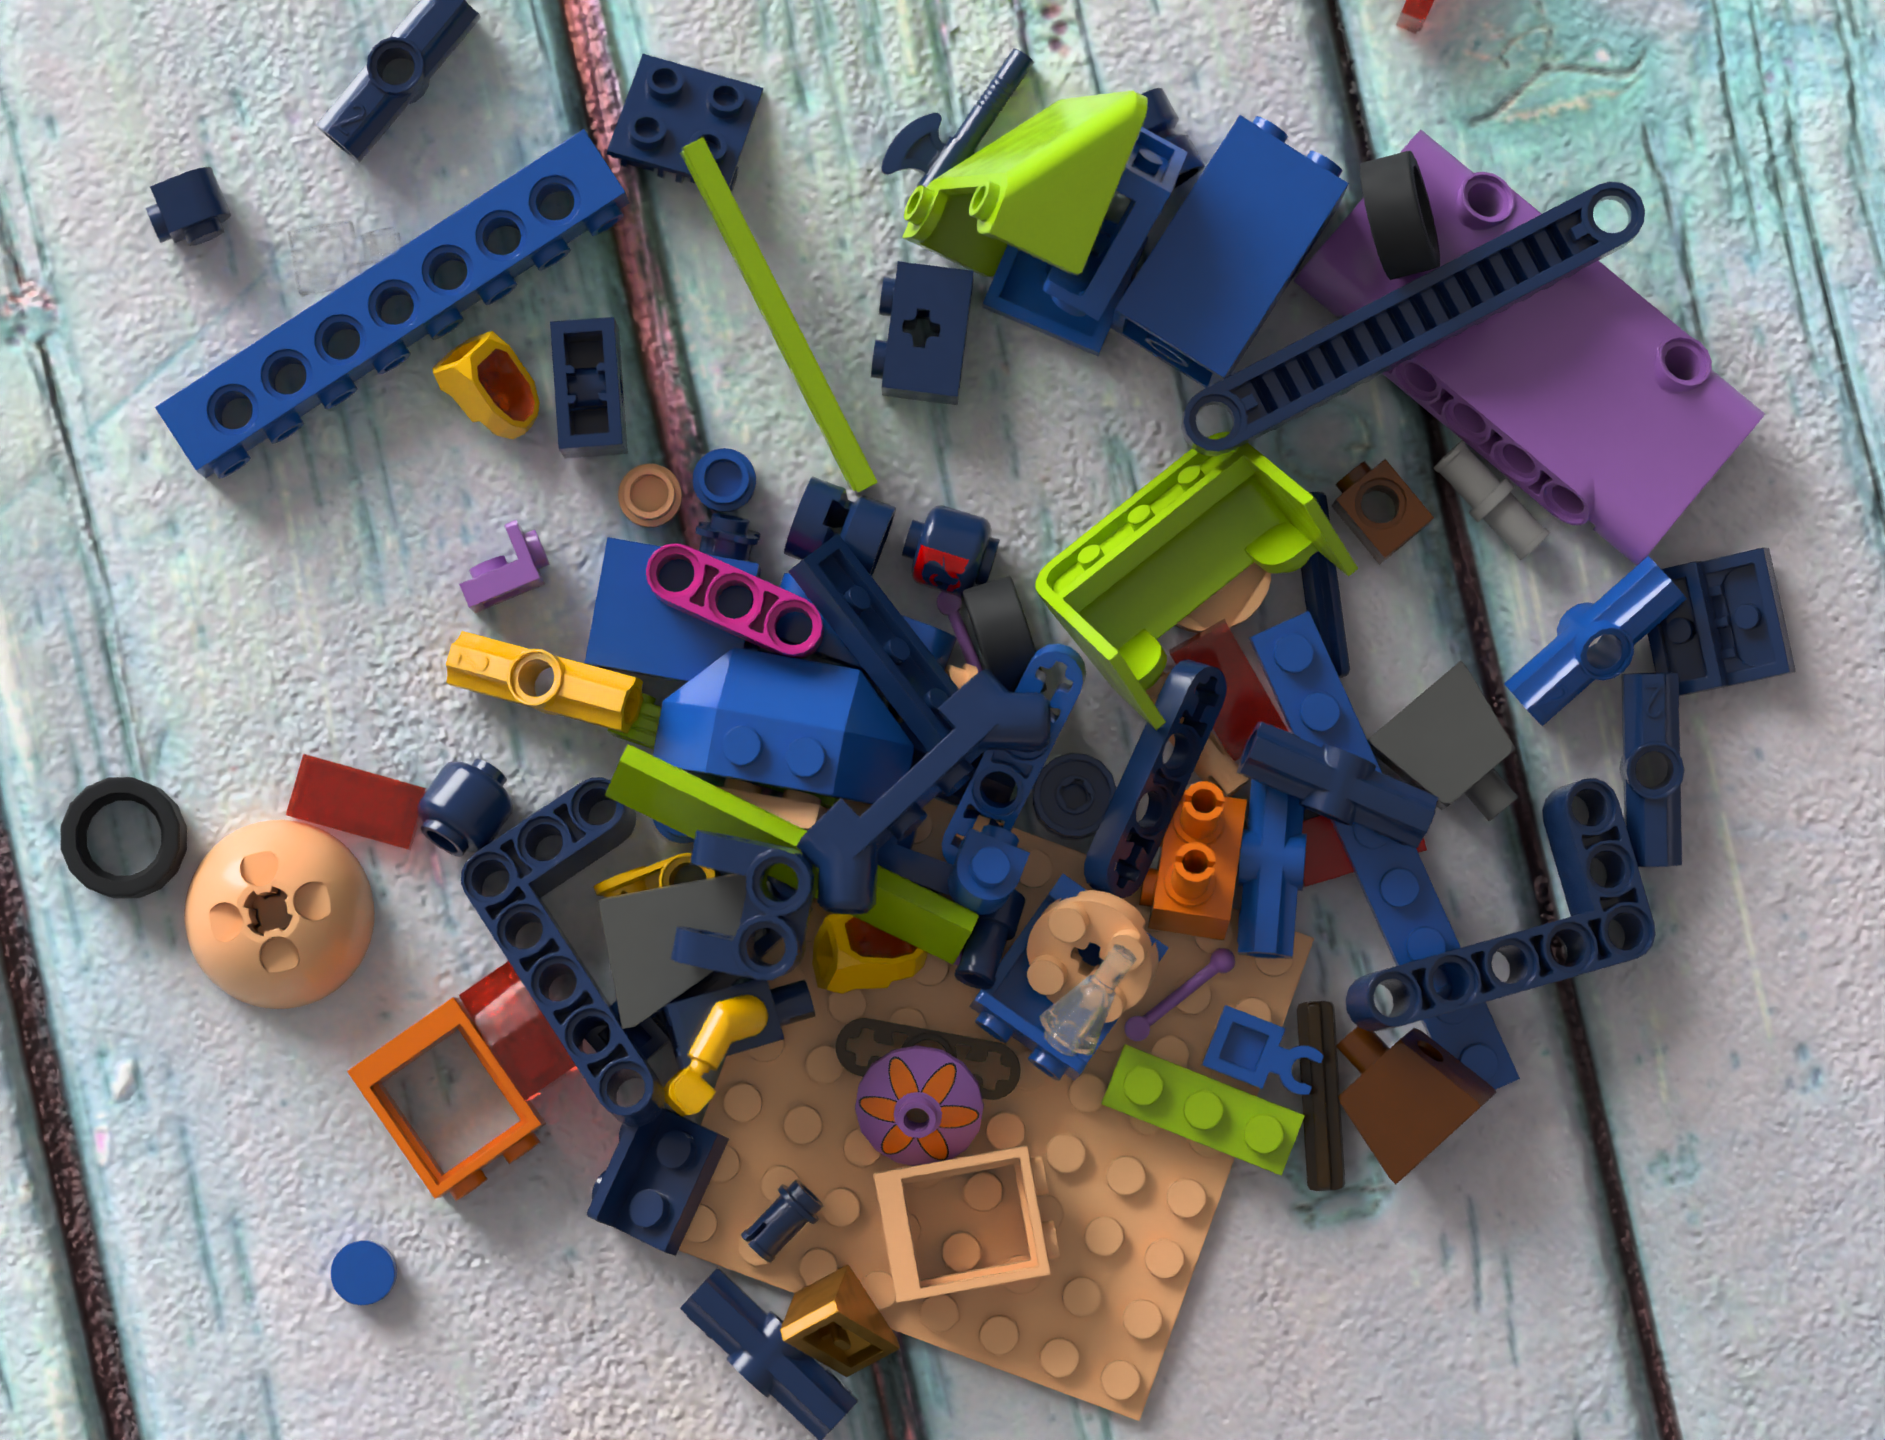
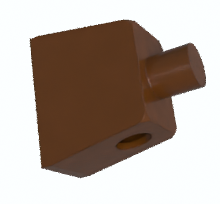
(1407, 1096)

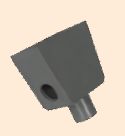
(1449, 744)

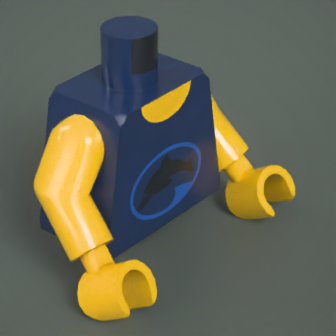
(724, 1025)

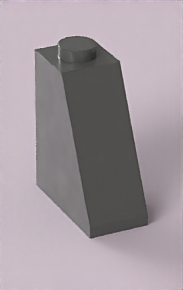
(642, 934)

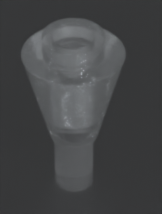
(1079, 1016)

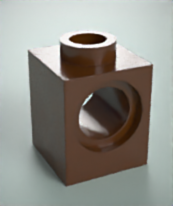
(1380, 538)

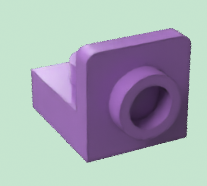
(500, 581)

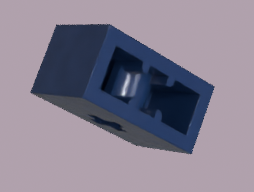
(945, 300)
(588, 387)

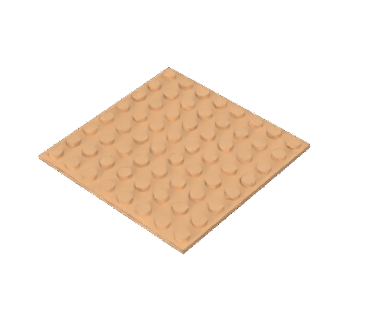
(1121, 1191)

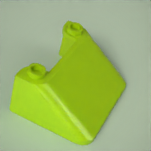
(1032, 187)

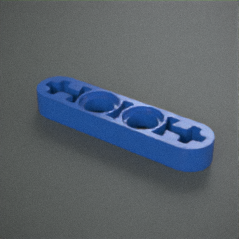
(1021, 765)

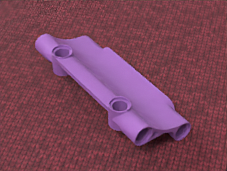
(1562, 386)

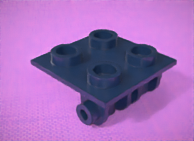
(676, 106)

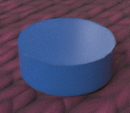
(363, 1272)

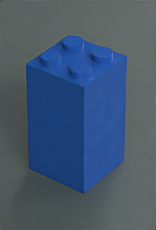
(1230, 252)

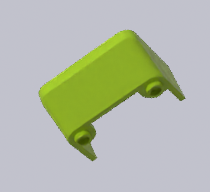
(1173, 552)

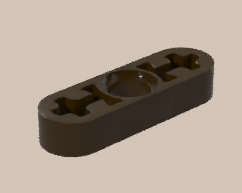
(883, 1035)

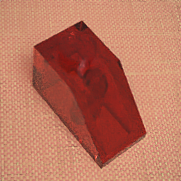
(517, 1032)

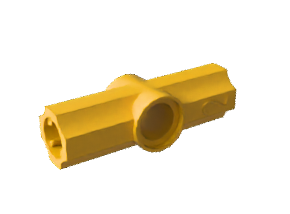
(577, 690)

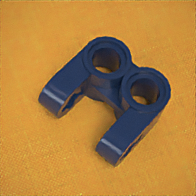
(760, 908)

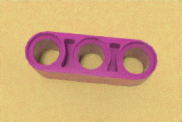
(715, 576)

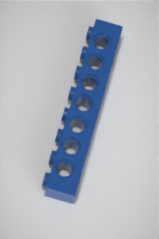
(197, 409)

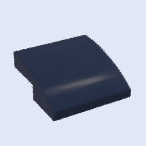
(1727, 627)

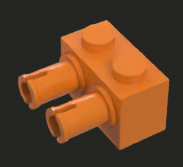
(1197, 865)

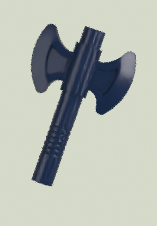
(919, 145)

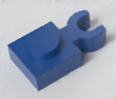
(1250, 1049)

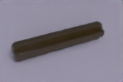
(1322, 1105)

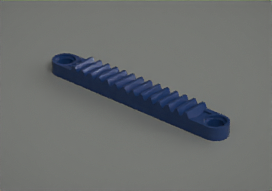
(1413, 319)

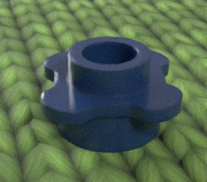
(727, 537)

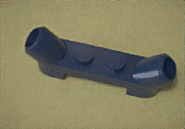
(981, 719)

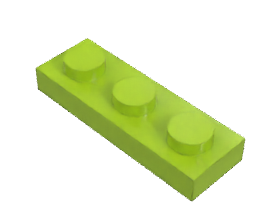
(1202, 1109)

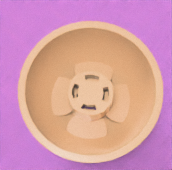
(307, 935)

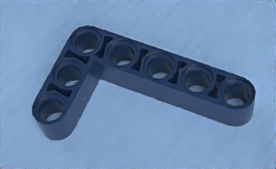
(1529, 950)
(553, 953)

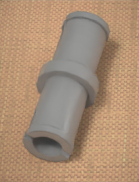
(1491, 500)

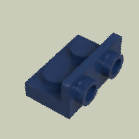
(657, 1179)

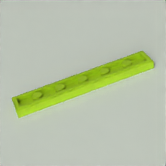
(777, 315)
(694, 804)

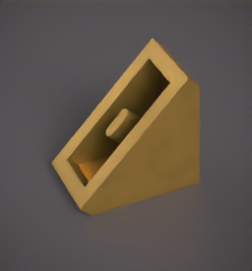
(838, 1324)

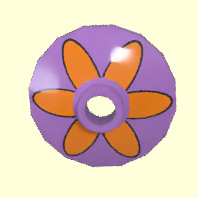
(922, 1080)

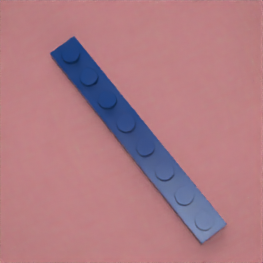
(1387, 871)

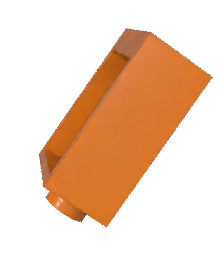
(408, 1047)

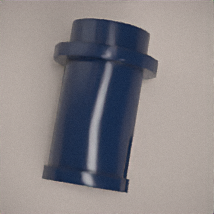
(783, 1220)

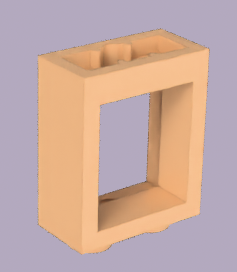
(898, 1236)

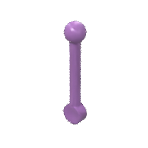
(950, 606)
(1138, 1027)

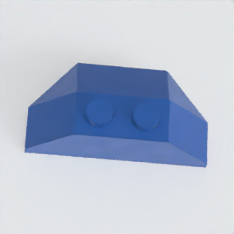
(785, 727)

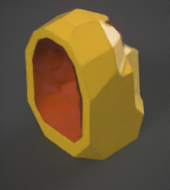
(490, 385)
(860, 956)

